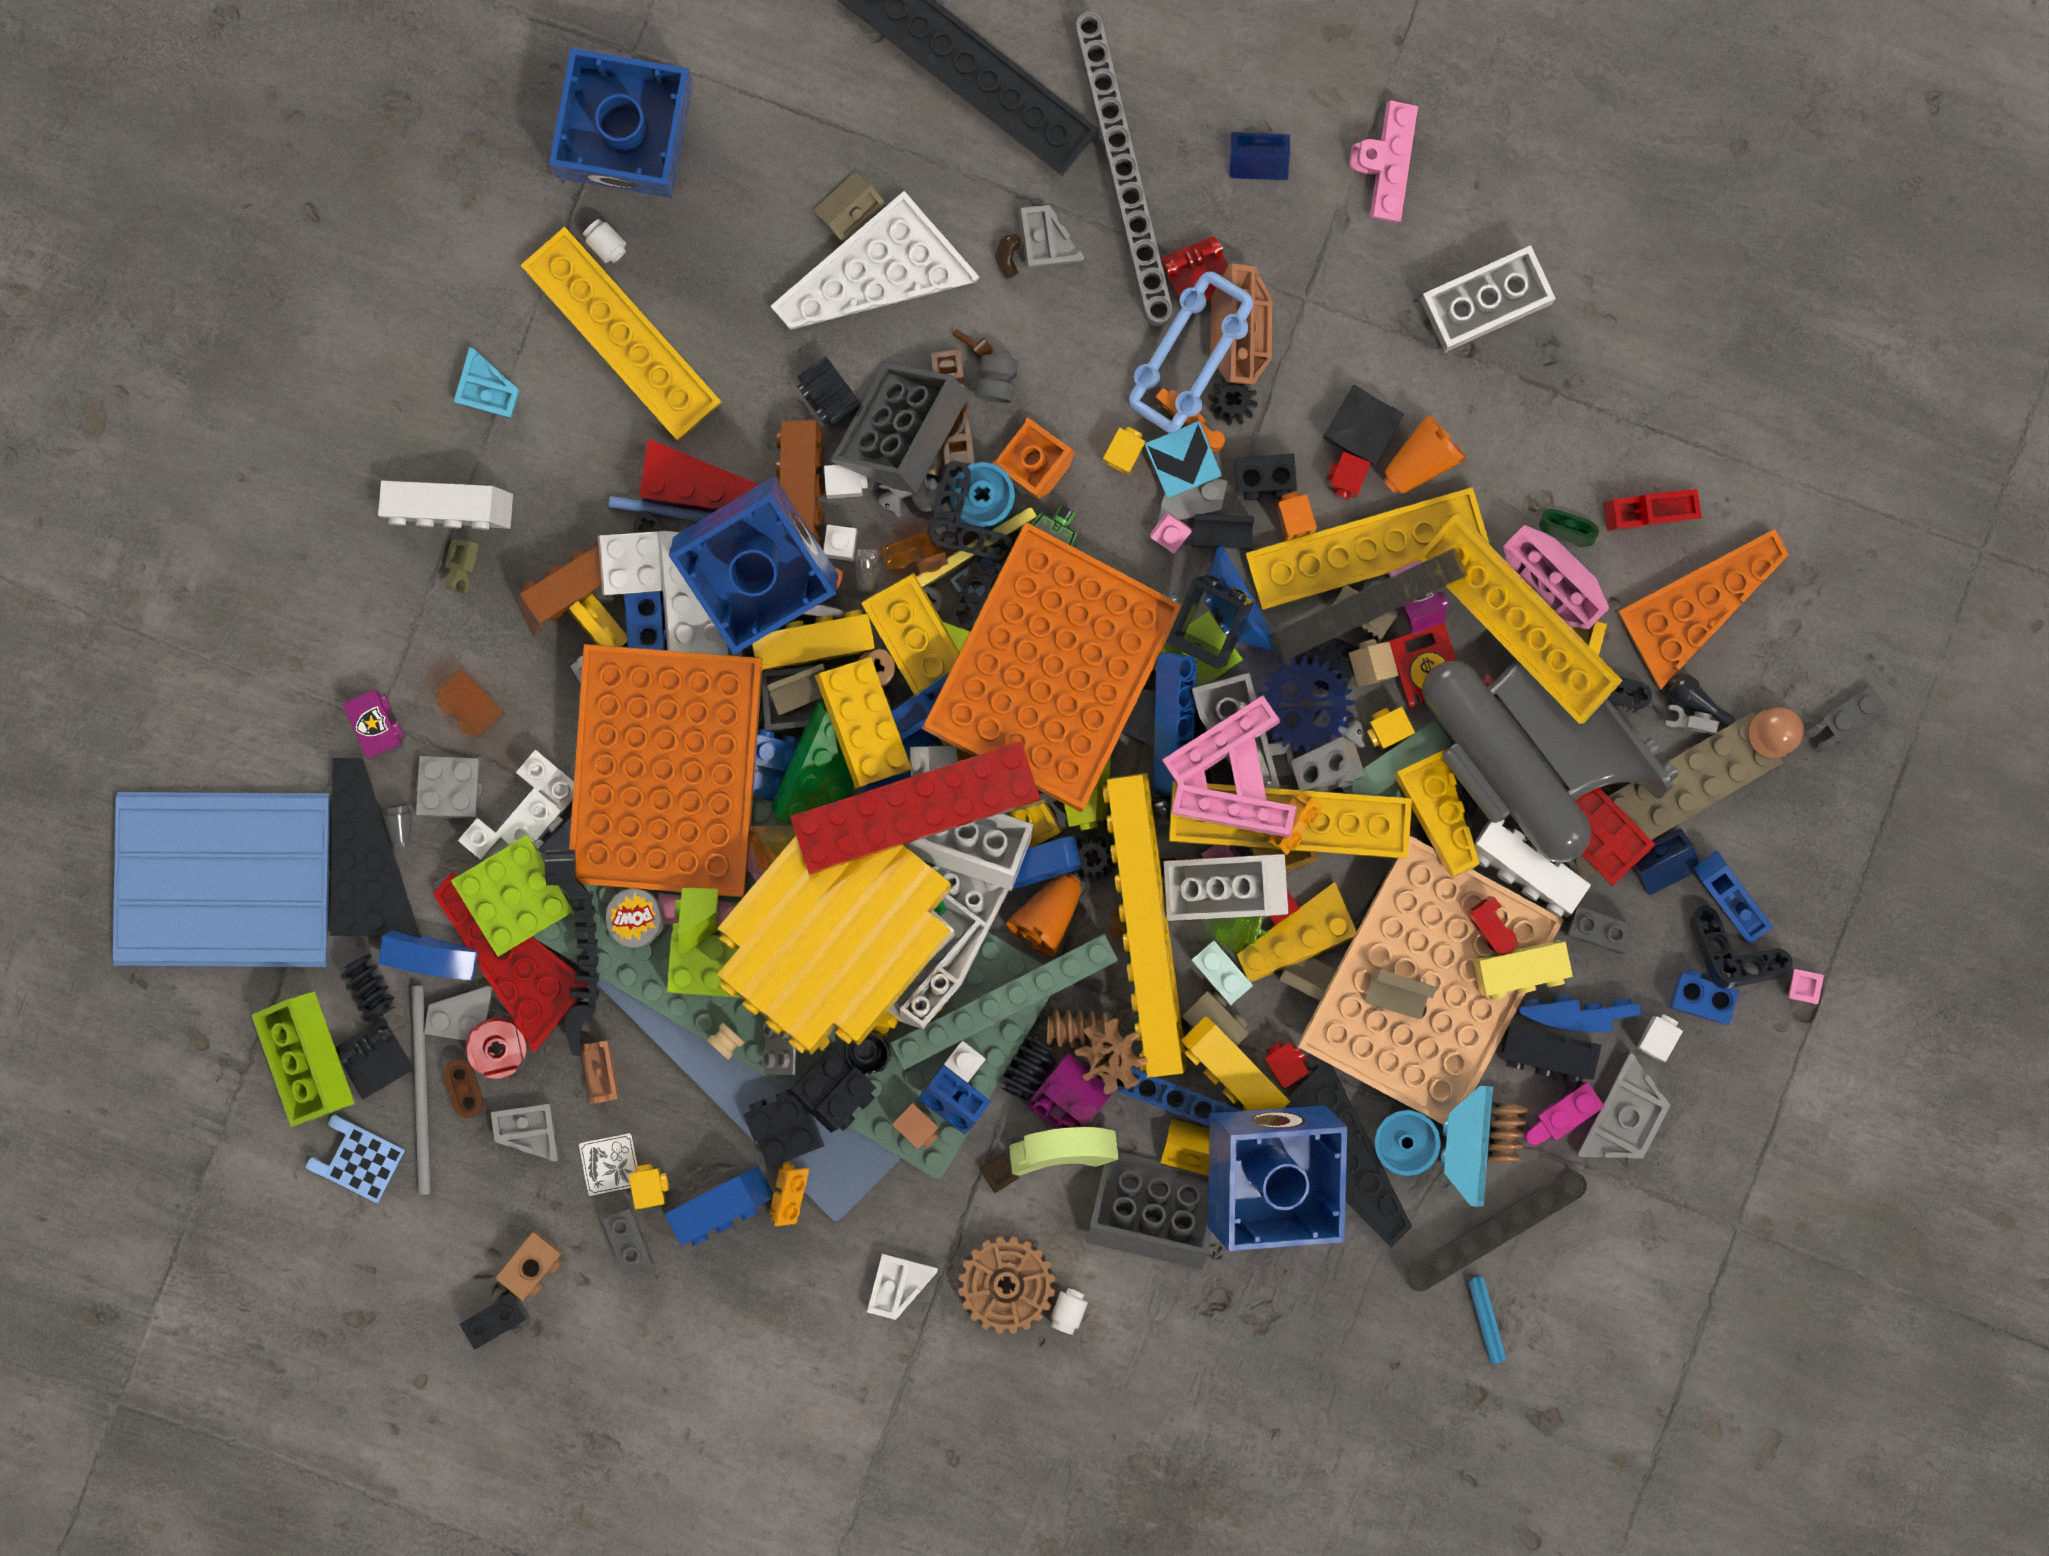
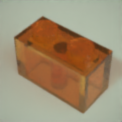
(469, 704)

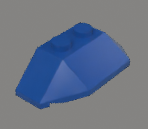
(1256, 630)

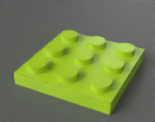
(511, 895)

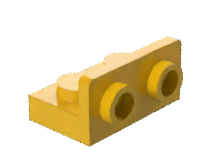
(598, 623)

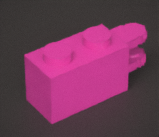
(1564, 1114)

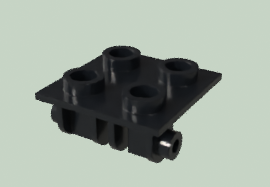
(1337, 653)
(373, 1059)

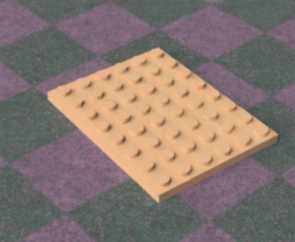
(1424, 935)

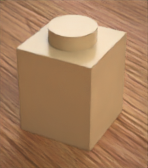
(1373, 663)

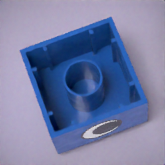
(621, 123)
(753, 565)
(1277, 1177)

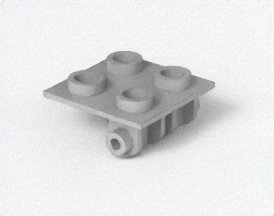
(778, 1053)

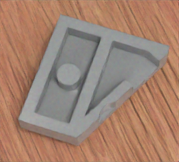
(1198, 500)
(458, 1014)
(527, 1129)

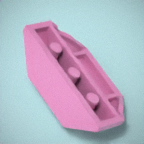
(1556, 577)

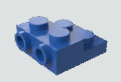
(771, 762)

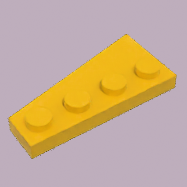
(1440, 812)
(1304, 934)

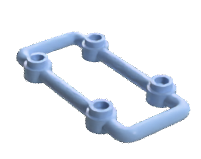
(1233, 328)

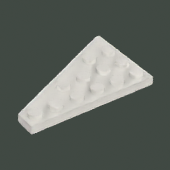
(881, 264)

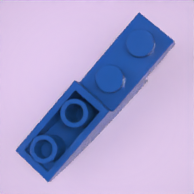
(1566, 1014)

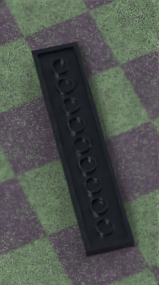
(981, 77)

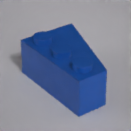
(719, 1207)

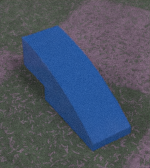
(913, 712)
(427, 956)

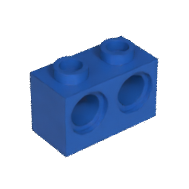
(638, 624)
(1702, 1004)
(954, 1099)

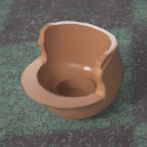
(1776, 732)

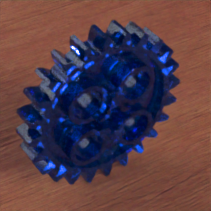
(1304, 677)

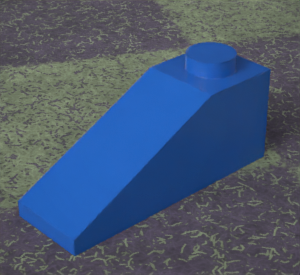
(1732, 897)

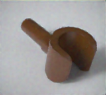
(979, 348)

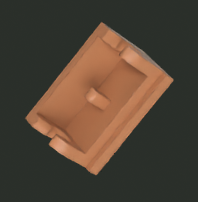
(600, 1072)

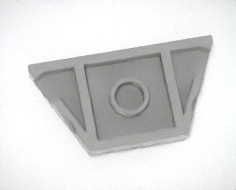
(1629, 1118)

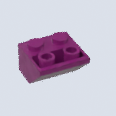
(1067, 1098)

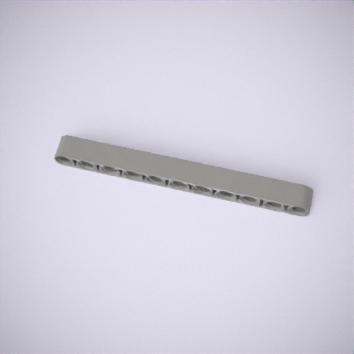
(1116, 156)

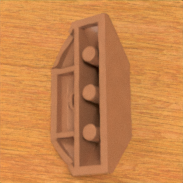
(1251, 354)

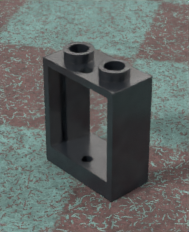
(1195, 647)

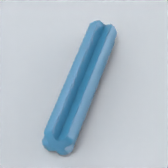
(1487, 1319)

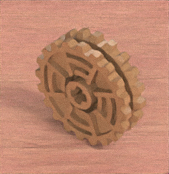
(988, 1299)

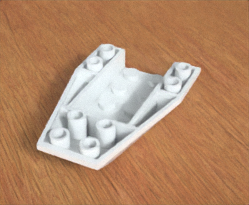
(970, 912)

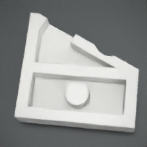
(897, 1285)

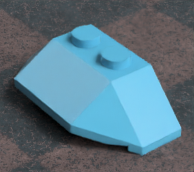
(1467, 1145)

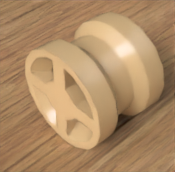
(725, 1041)

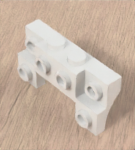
(534, 816)

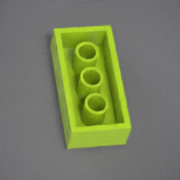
(698, 968)
(302, 1059)

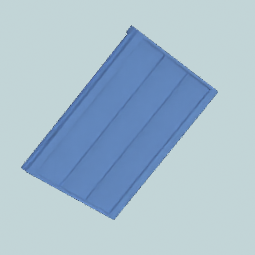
(221, 879)

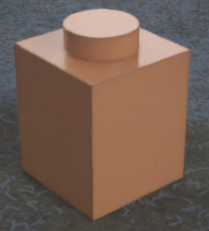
(916, 1127)

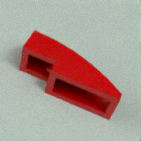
(1652, 510)

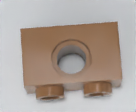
(514, 1275)

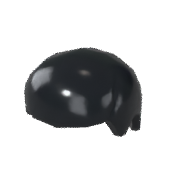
(870, 1055)

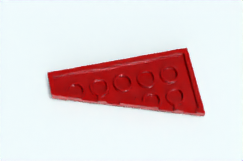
(525, 978)

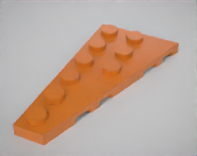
(1686, 613)

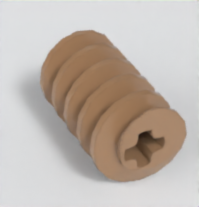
(887, 663)
(1072, 1027)
(1505, 1133)

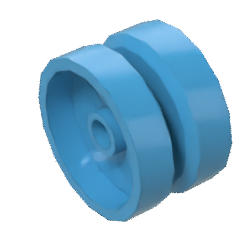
(998, 486)
(1425, 1143)

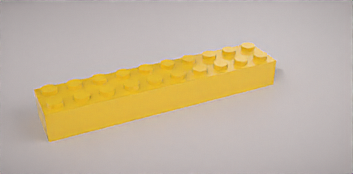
(1146, 924)

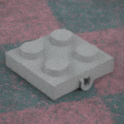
(448, 787)

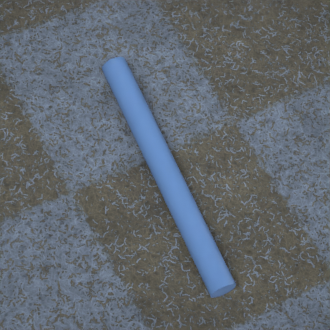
(657, 509)

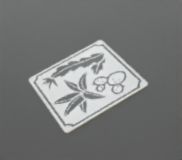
(608, 1163)

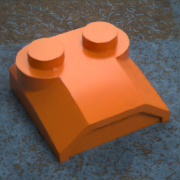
(1035, 459)

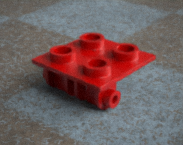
(1189, 264)

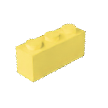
(1523, 969)

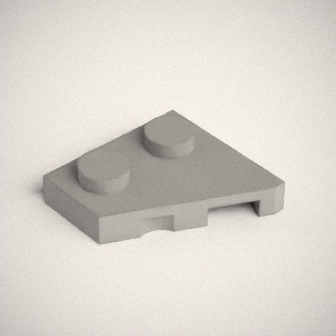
(1045, 239)

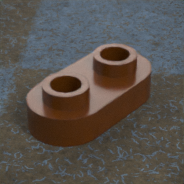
(463, 1088)

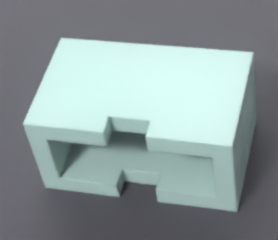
(1221, 973)

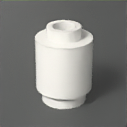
(604, 241)
(1068, 1311)

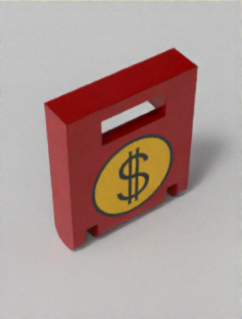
(1415, 665)

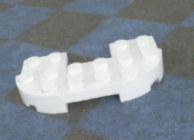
(643, 565)

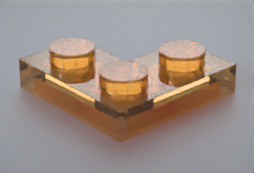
(916, 548)

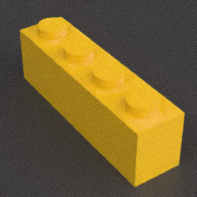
(815, 642)
(1232, 1068)

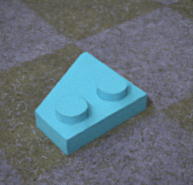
(485, 387)

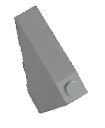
(1225, 697)

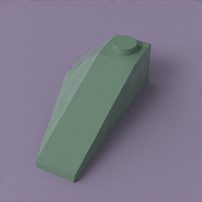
(1379, 775)

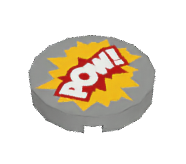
(634, 917)

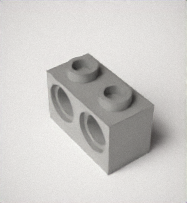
(1326, 762)

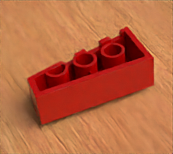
(687, 482)

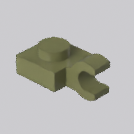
(460, 560)

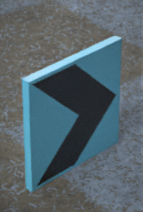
(1183, 459)

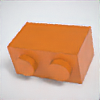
(1295, 516)

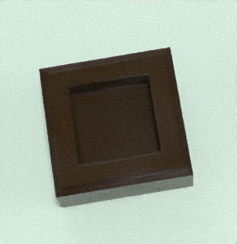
(998, 1173)

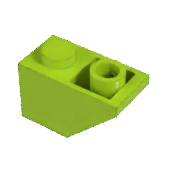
(697, 917)

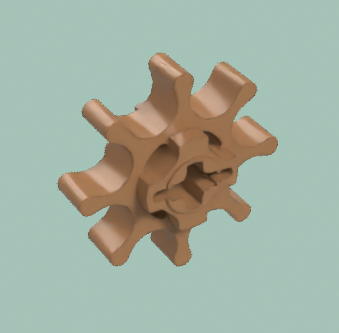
(1111, 1056)

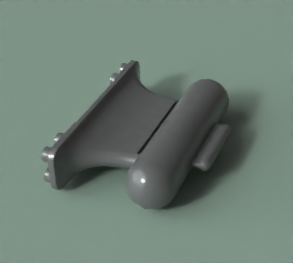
(1532, 758)

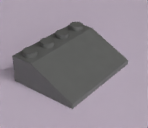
(901, 426)
(1152, 1211)

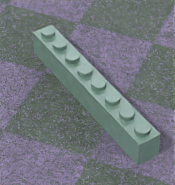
(1004, 1002)

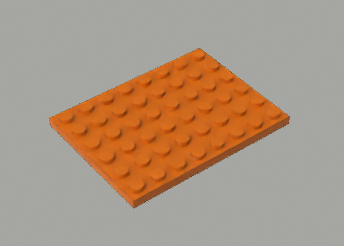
(1054, 664)
(665, 769)

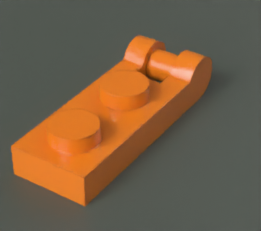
(1167, 402)

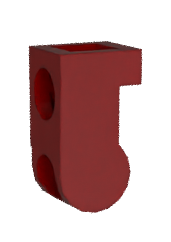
(1490, 927)

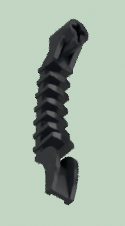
(561, 870)

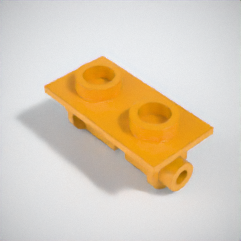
(1306, 815)
(786, 1205)

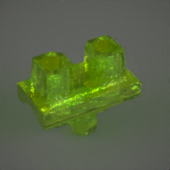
(1235, 937)

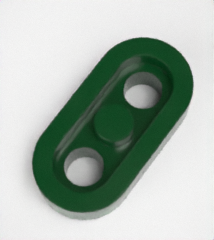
(1569, 527)

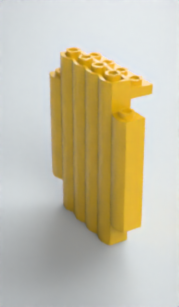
(832, 942)

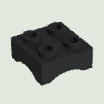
(1363, 425)

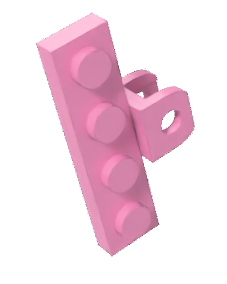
(1388, 160)

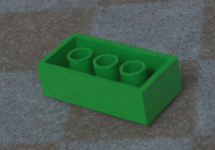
(816, 770)

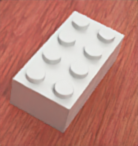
(1487, 298)
(982, 849)
(1226, 887)

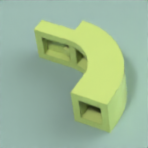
(1063, 1146)

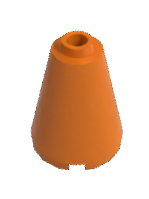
(1423, 457)
(1047, 914)

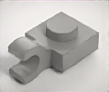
(1699, 722)

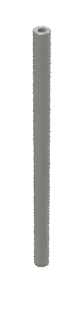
(420, 1090)

